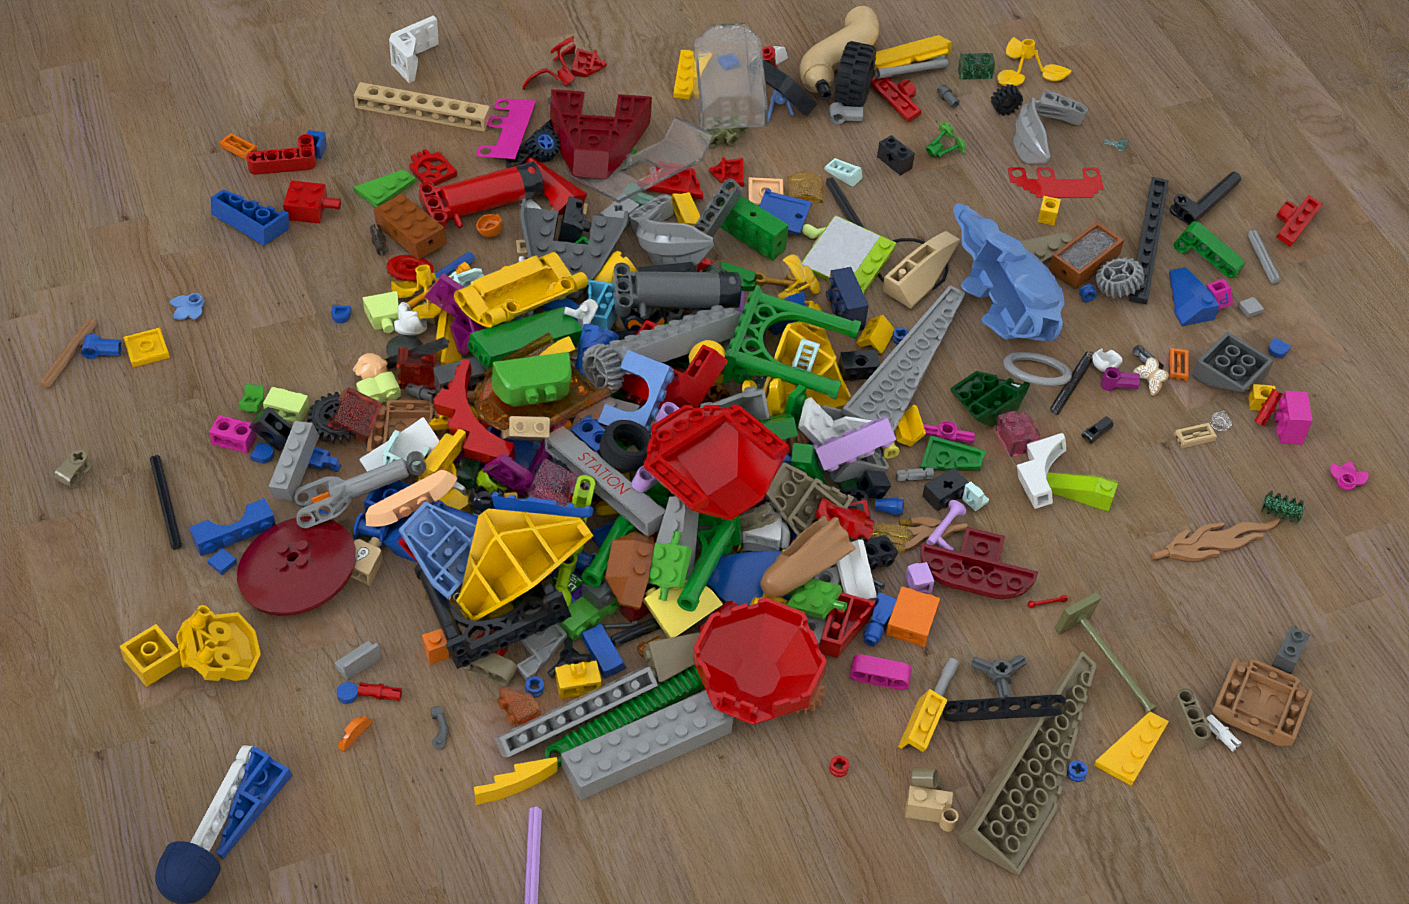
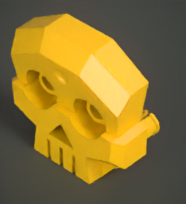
(205, 648)

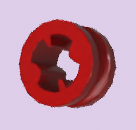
(839, 760)

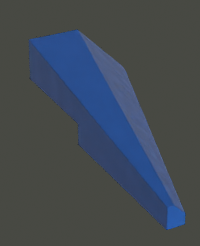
(540, 506)
(258, 788)

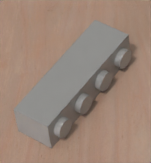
(294, 460)

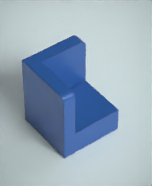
(319, 142)

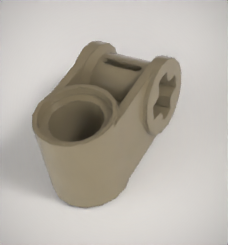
(73, 470)

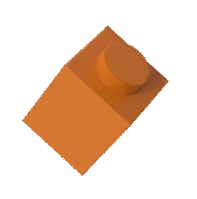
(435, 646)

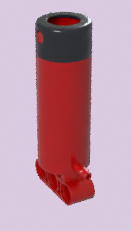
(480, 193)

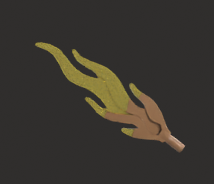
(913, 531)

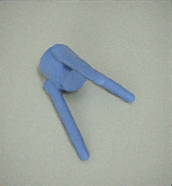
(779, 99)

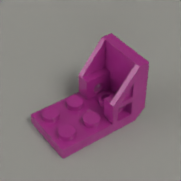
(442, 295)

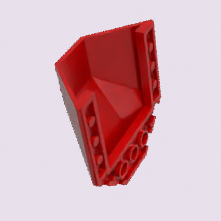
(714, 458)

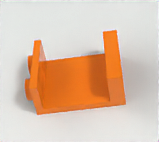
(912, 616)

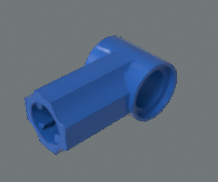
(95, 346)

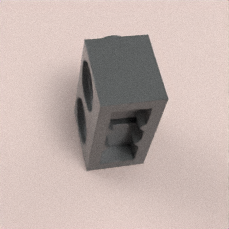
(1290, 650)

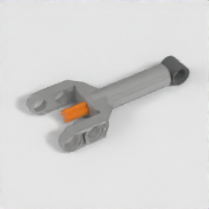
(341, 492)

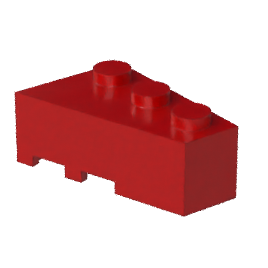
(845, 625)

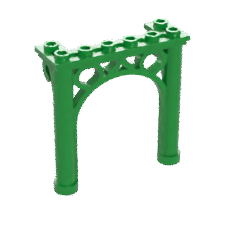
(776, 309)
(723, 533)

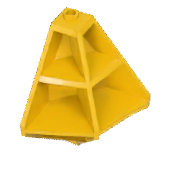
(823, 365)
(513, 555)

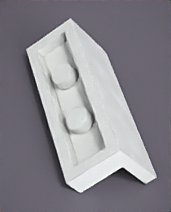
(856, 573)

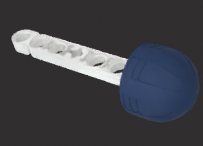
(188, 868)

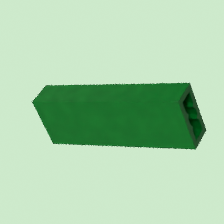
(504, 339)

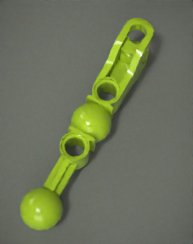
(581, 498)

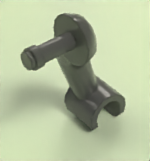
(440, 740)

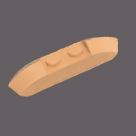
(410, 499)

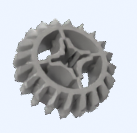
(1120, 277)
(603, 367)

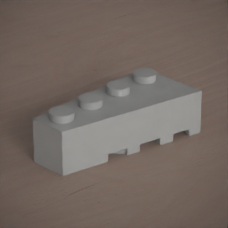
(682, 519)

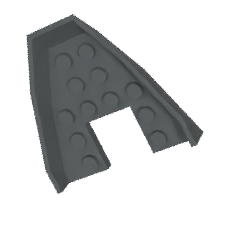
(539, 235)

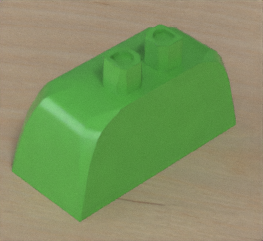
(532, 379)

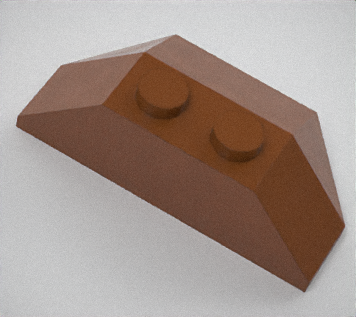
(630, 568)

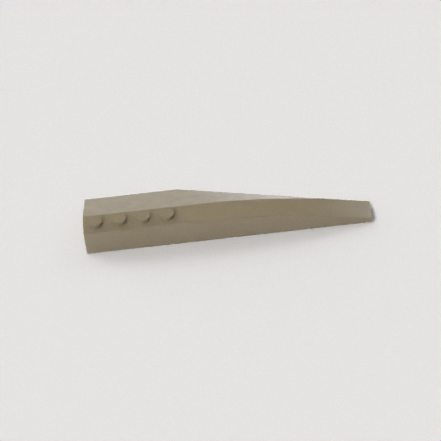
(1029, 781)

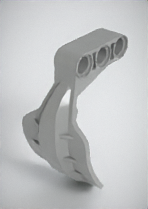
(1030, 134)
(668, 241)

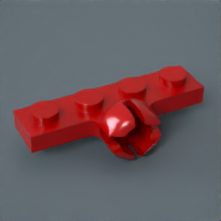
(898, 96)
(1296, 218)

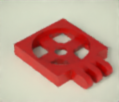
(425, 160)

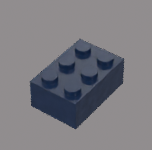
(847, 296)

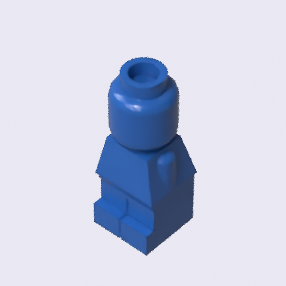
(880, 618)

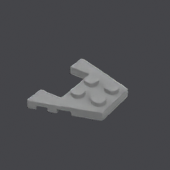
(540, 646)

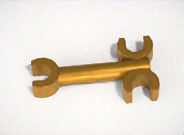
(761, 279)

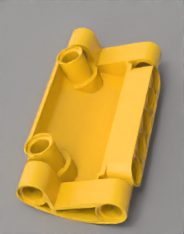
(518, 289)

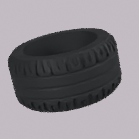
(618, 457)

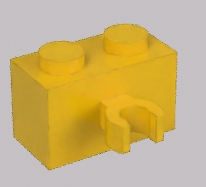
(577, 679)

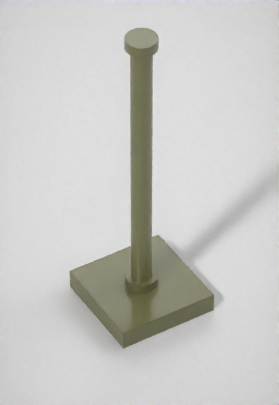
(1079, 614)

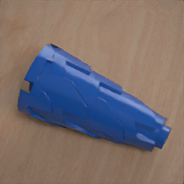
(591, 336)

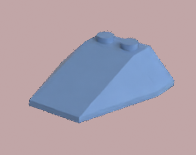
(439, 545)

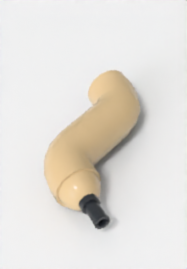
(824, 57)

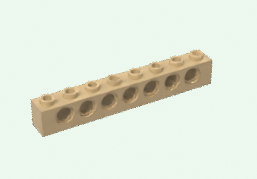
(422, 106)

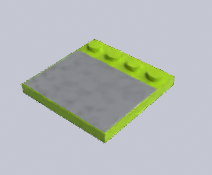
(852, 246)

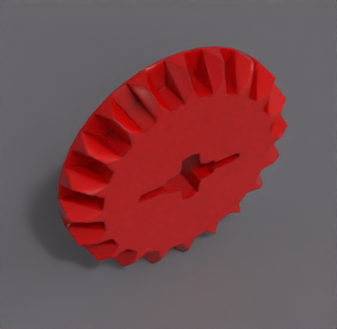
(404, 266)

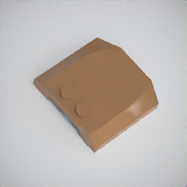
(399, 416)
(1263, 701)

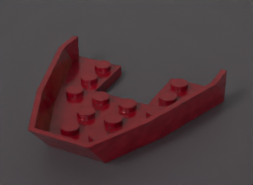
(593, 143)

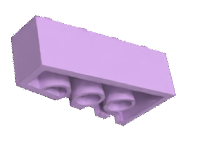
(854, 443)

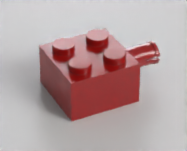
(307, 201)

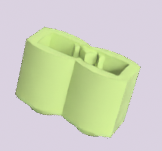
(381, 388)

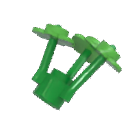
(936, 146)

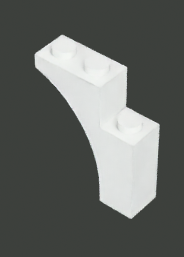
(1034, 472)

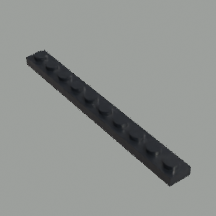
(1150, 236)

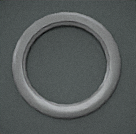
(1058, 381)

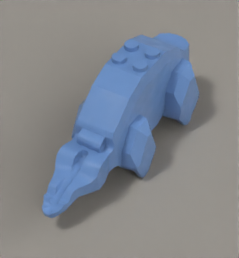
(1018, 283)

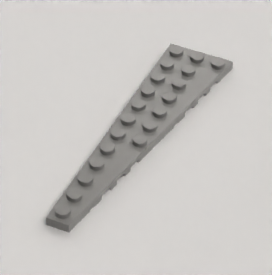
(899, 375)

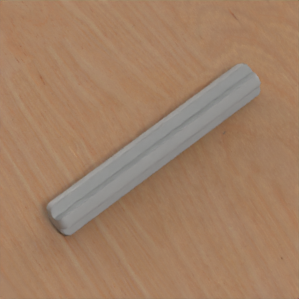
(1264, 257)

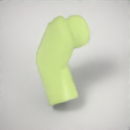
(811, 231)

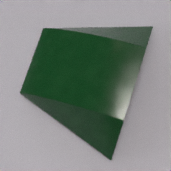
(988, 396)

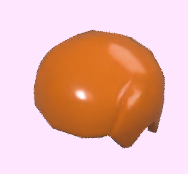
(490, 225)

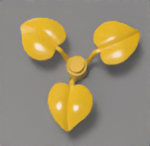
(1026, 50)
(801, 274)
(407, 289)

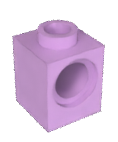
(920, 577)

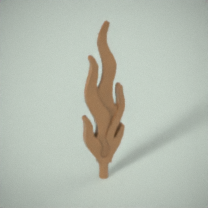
(1211, 541)

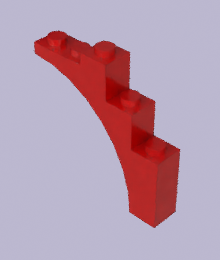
(453, 403)

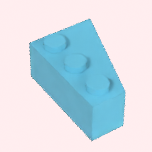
(603, 295)

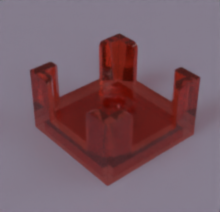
(415, 370)
(356, 413)

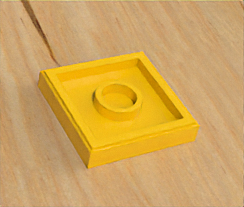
(146, 347)

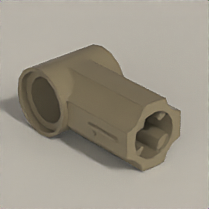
(927, 778)

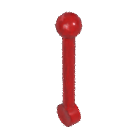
(1031, 604)

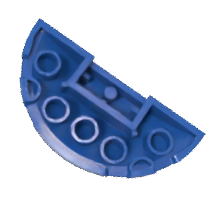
(739, 576)

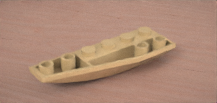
(920, 270)

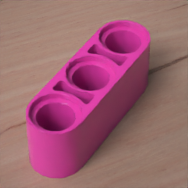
(880, 672)

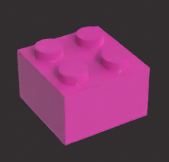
(1293, 417)

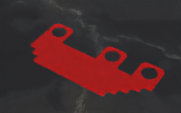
(1059, 188)

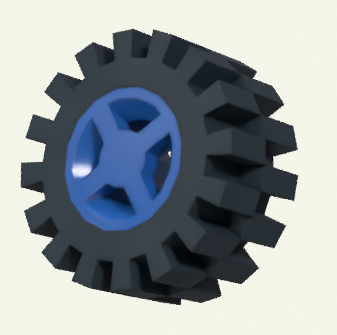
(549, 145)

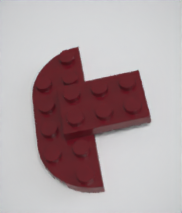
(978, 567)

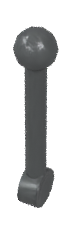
(620, 625)

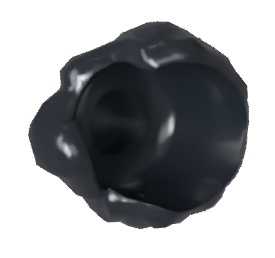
(481, 499)

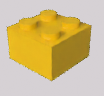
(151, 655)

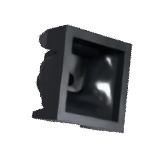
(573, 222)

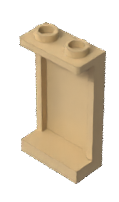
(527, 428)

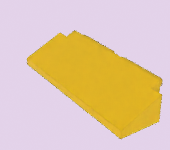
(913, 51)

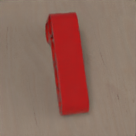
(285, 159)

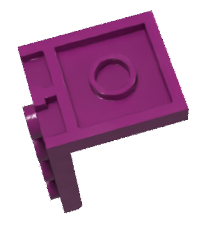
(512, 474)

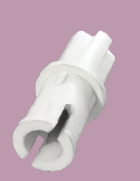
(1223, 733)

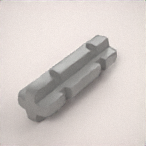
(915, 474)

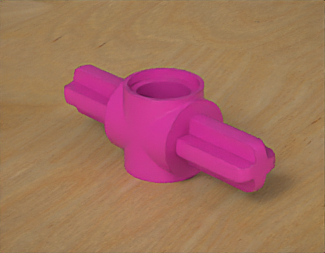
(948, 431)

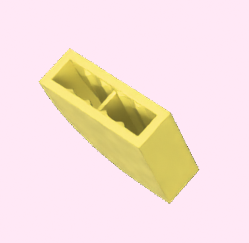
(673, 618)

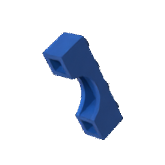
(212, 537)

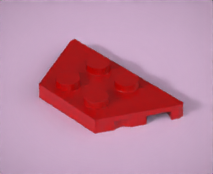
(680, 183)

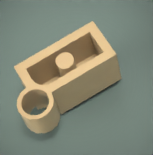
(931, 806)

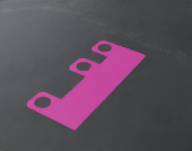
(512, 128)

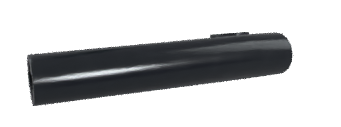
(1190, 211)

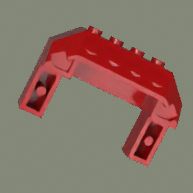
(685, 388)

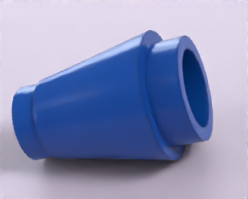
(890, 505)

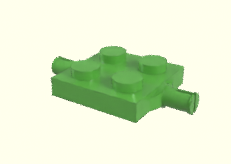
(669, 565)
(816, 598)

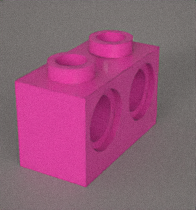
(232, 434)

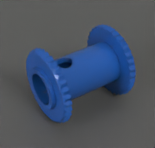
(372, 531)

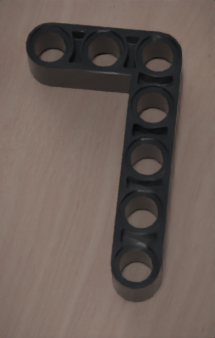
(788, 88)

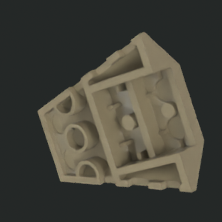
(798, 496)

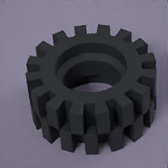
(1000, 102)

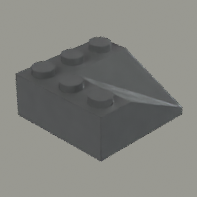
(1232, 365)

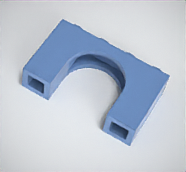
(657, 377)

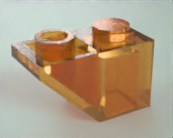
(519, 706)

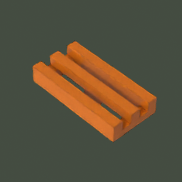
(235, 147)
(1185, 375)

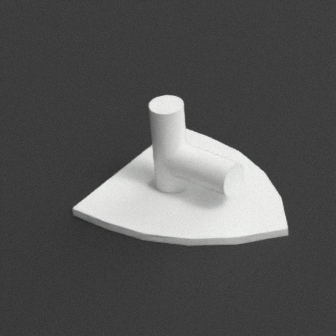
(584, 313)

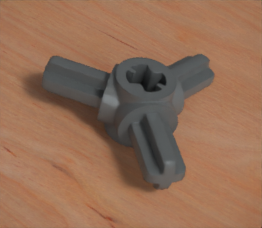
(1000, 672)

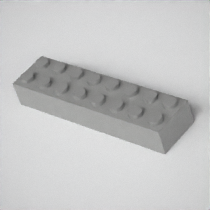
(680, 336)
(644, 744)

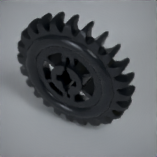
(318, 414)

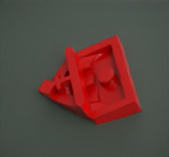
(586, 63)
(729, 169)

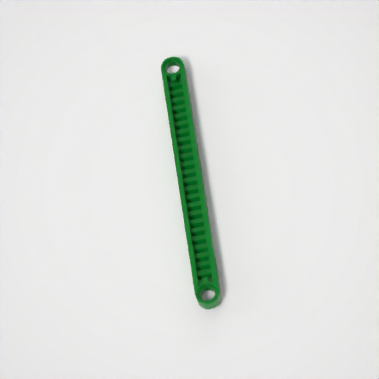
(650, 702)

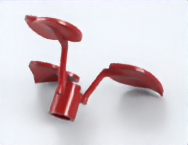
(564, 73)

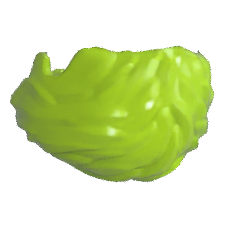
(488, 482)

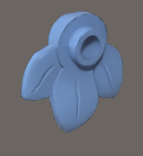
(188, 306)

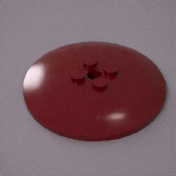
(319, 572)

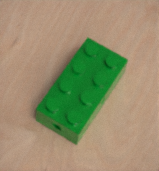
(756, 228)

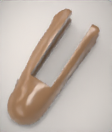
(808, 555)

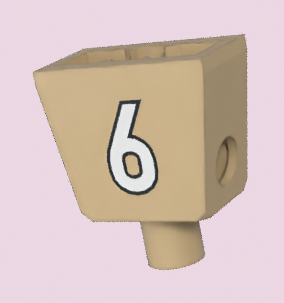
(368, 560)

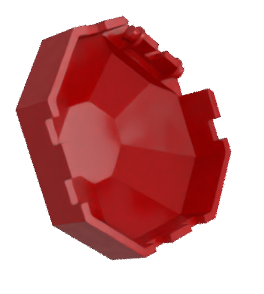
(759, 661)

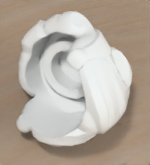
(408, 321)

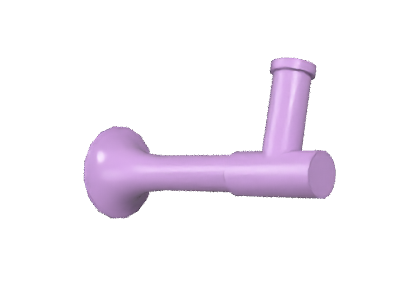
(956, 509)

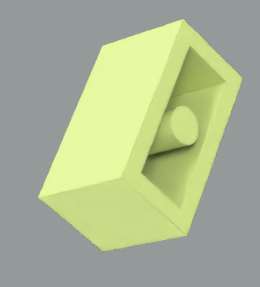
(287, 404)

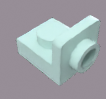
(974, 496)

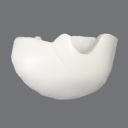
(1104, 360)

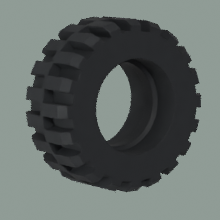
(855, 74)

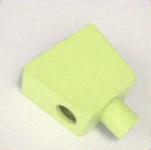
(382, 310)

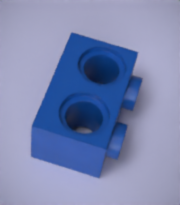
(591, 438)

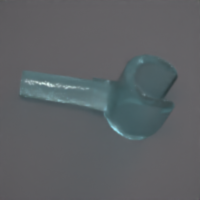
(1121, 145)

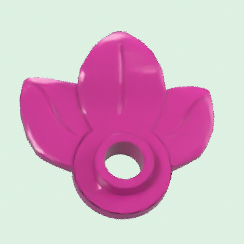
(1347, 476)

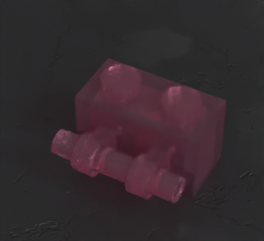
(1014, 433)

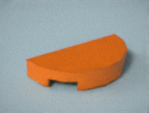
(353, 731)

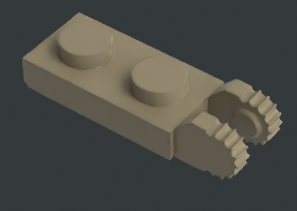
(754, 518)

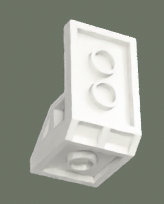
(409, 42)
(819, 425)

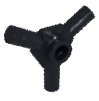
(569, 656)

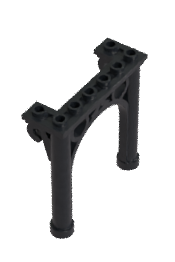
(464, 650)

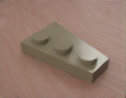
(1046, 246)

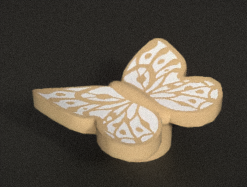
(1153, 374)

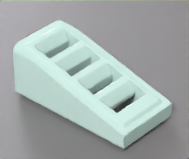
(850, 174)
(811, 359)

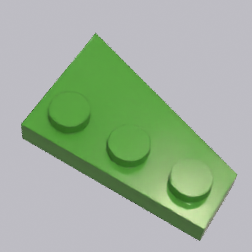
(385, 188)

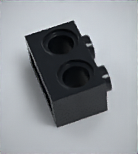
(880, 552)

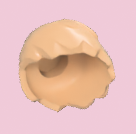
(370, 366)

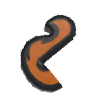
(633, 320)

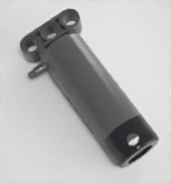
(673, 290)

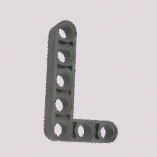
(714, 208)

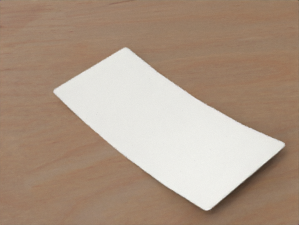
(411, 439)

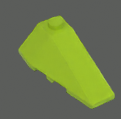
(1086, 489)

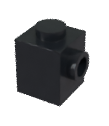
(874, 484)

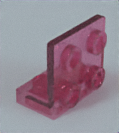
(553, 483)

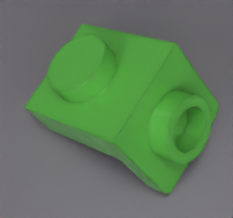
(252, 398)

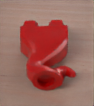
(851, 520)

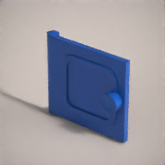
(786, 209)

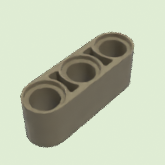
(493, 668)
(1191, 727)

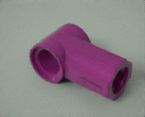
(1114, 378)

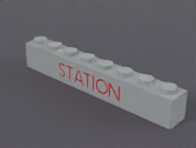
(609, 483)

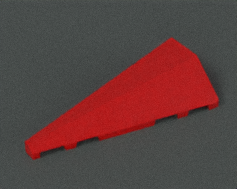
(558, 188)

